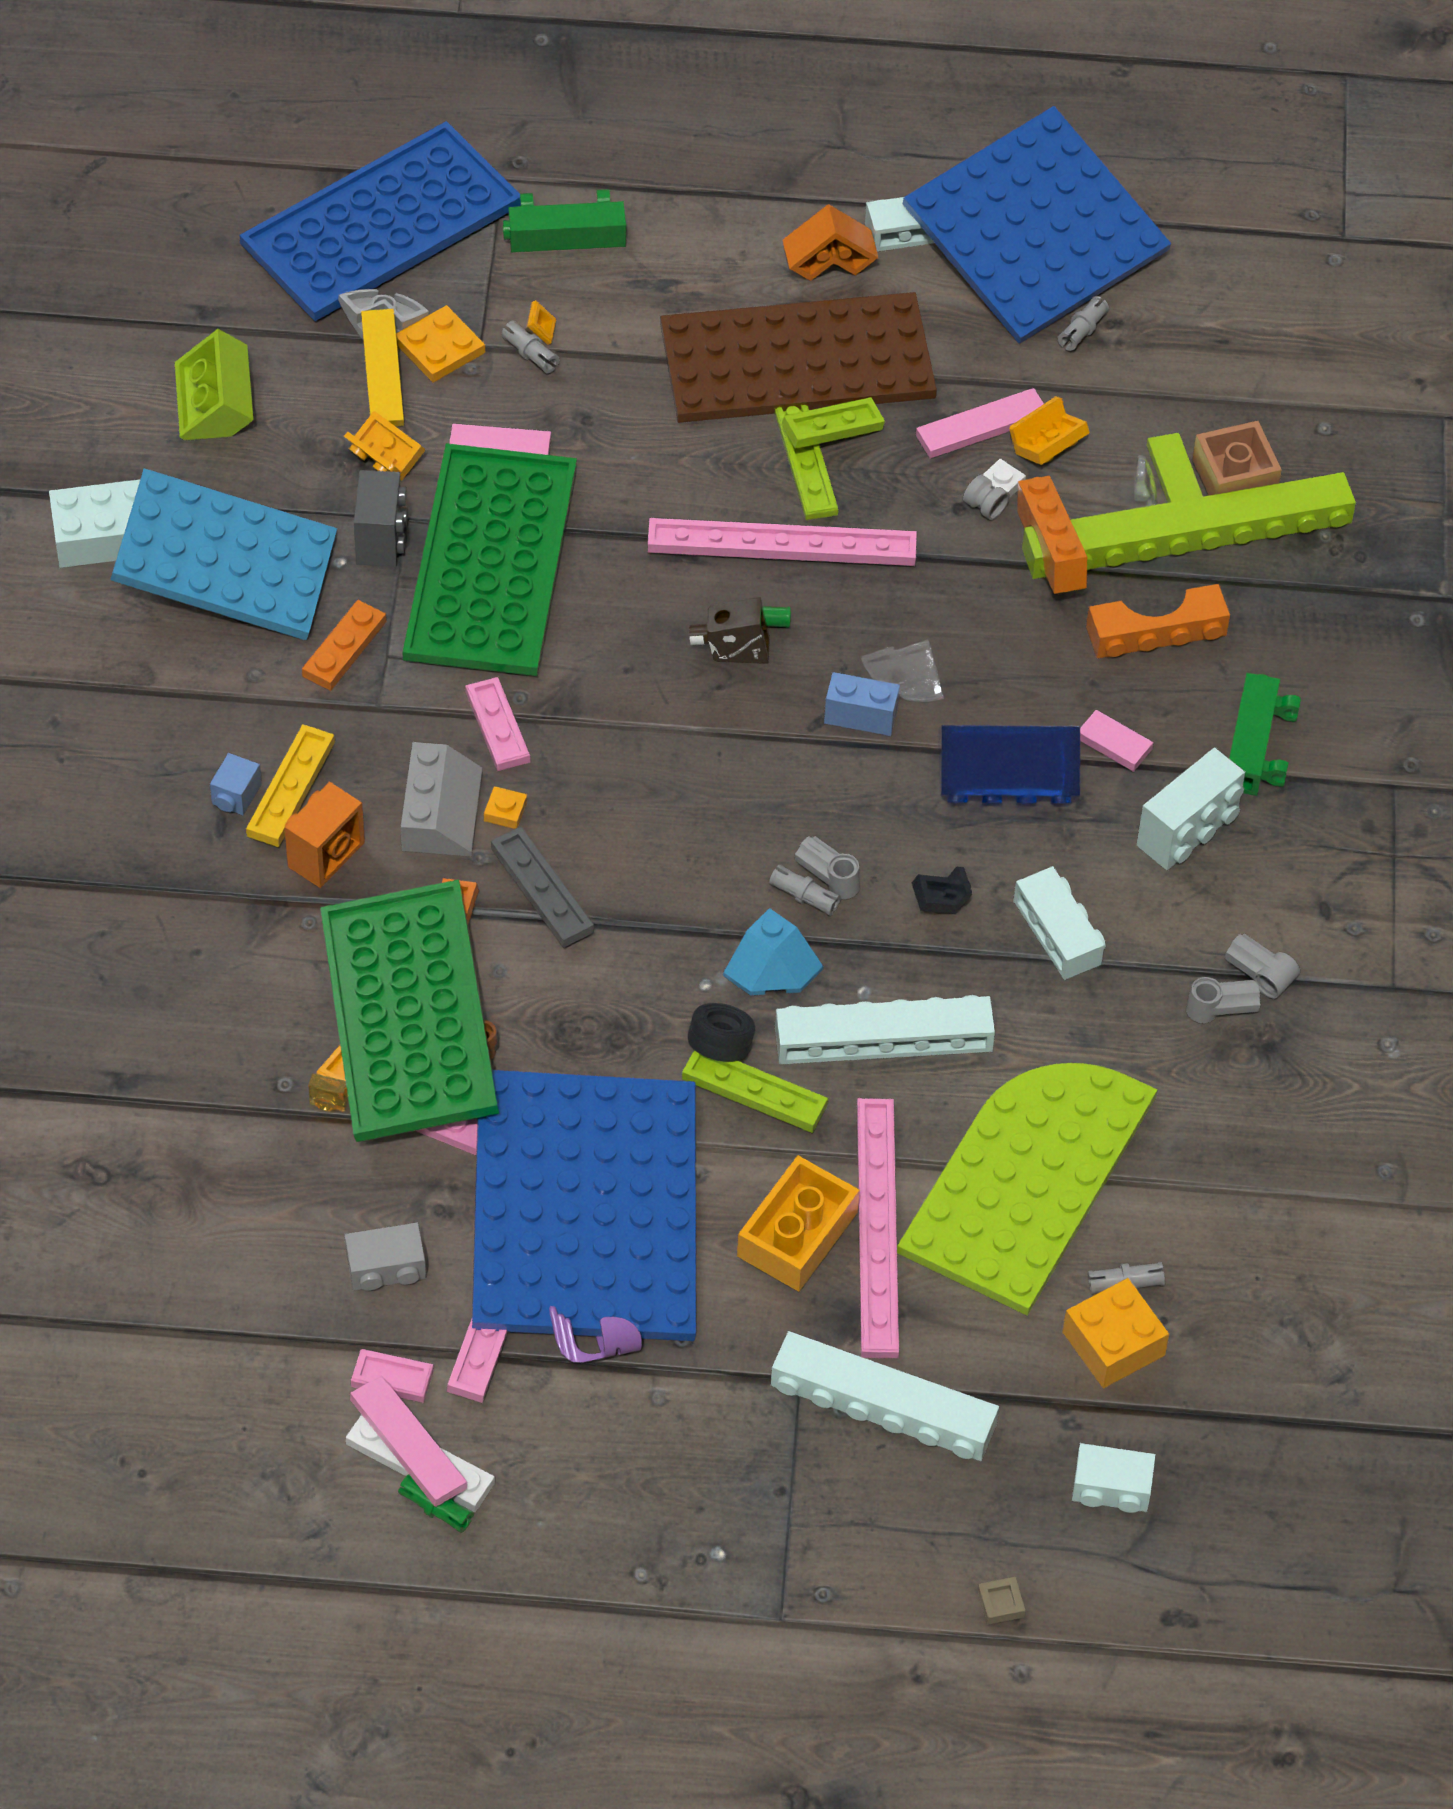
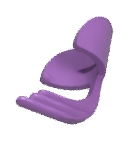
(617, 1333)

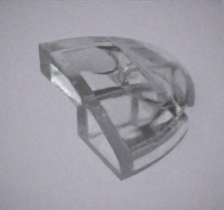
(1144, 483)
(909, 667)

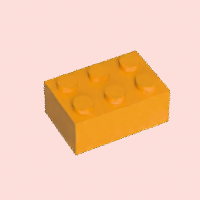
(798, 1223)

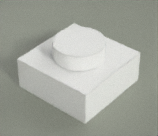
(1004, 476)

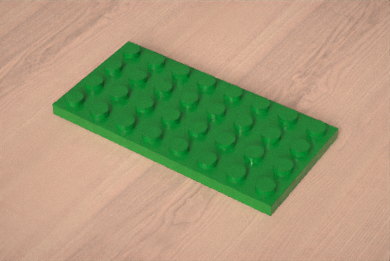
(490, 559)
(408, 1011)

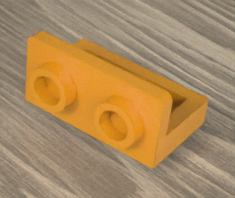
(1046, 432)
(385, 445)

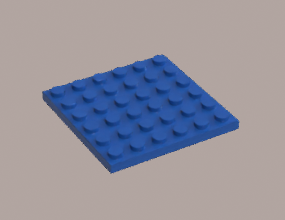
(1036, 224)

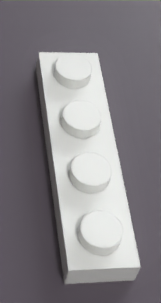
(366, 1441)

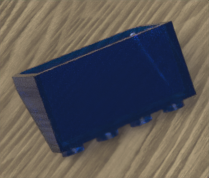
(1009, 763)

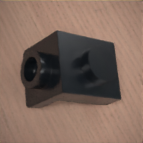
(942, 893)

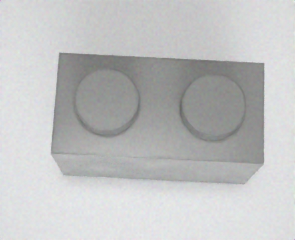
(385, 1257)

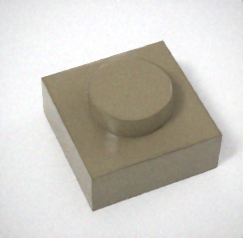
(1001, 1600)

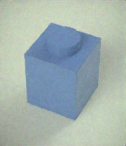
(235, 784)

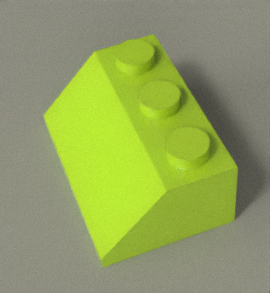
(214, 388)

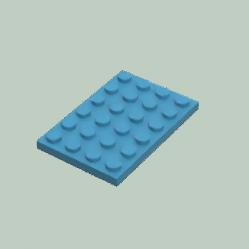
(224, 554)

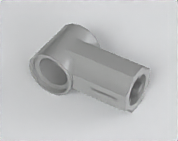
(830, 866)
(1269, 970)
(1221, 998)

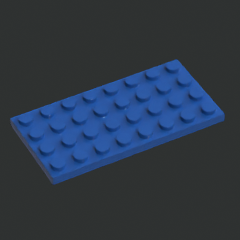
(380, 220)

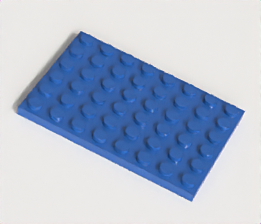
(586, 1205)

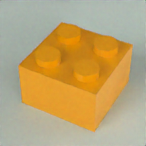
(1115, 1333)

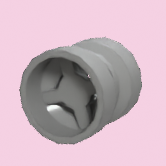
(985, 496)

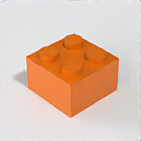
(324, 834)

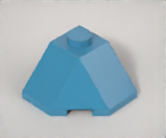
(772, 958)

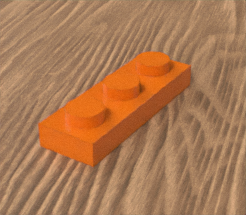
(344, 645)

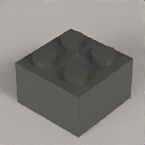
(380, 518)

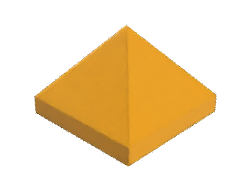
(541, 322)

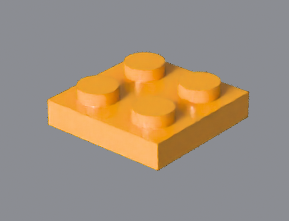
(439, 343)

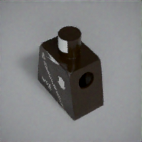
(735, 632)

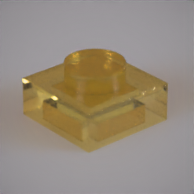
(328, 1093)

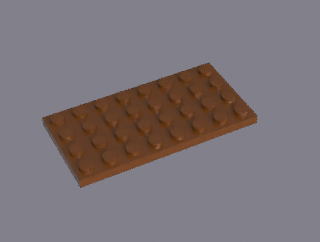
(797, 356)

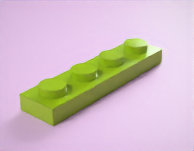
(757, 1090)

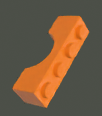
(1061, 549)
(1119, 630)

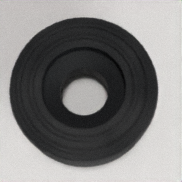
(721, 1032)

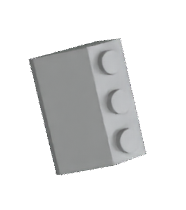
(440, 801)

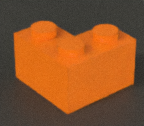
(827, 240)

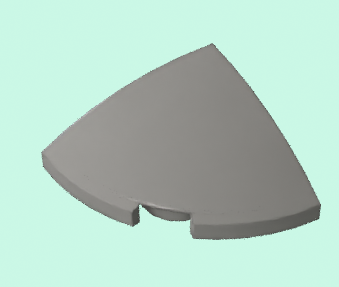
(405, 309)

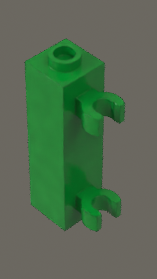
(566, 225)
(1253, 728)

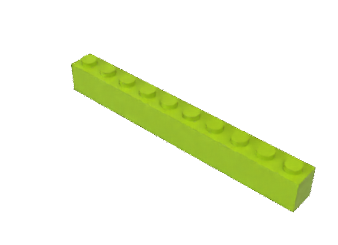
(1206, 522)

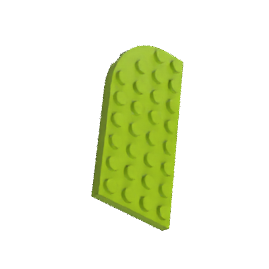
(1026, 1179)

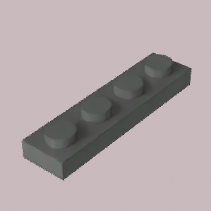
(542, 886)

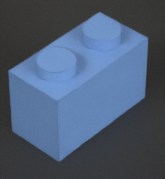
(861, 704)

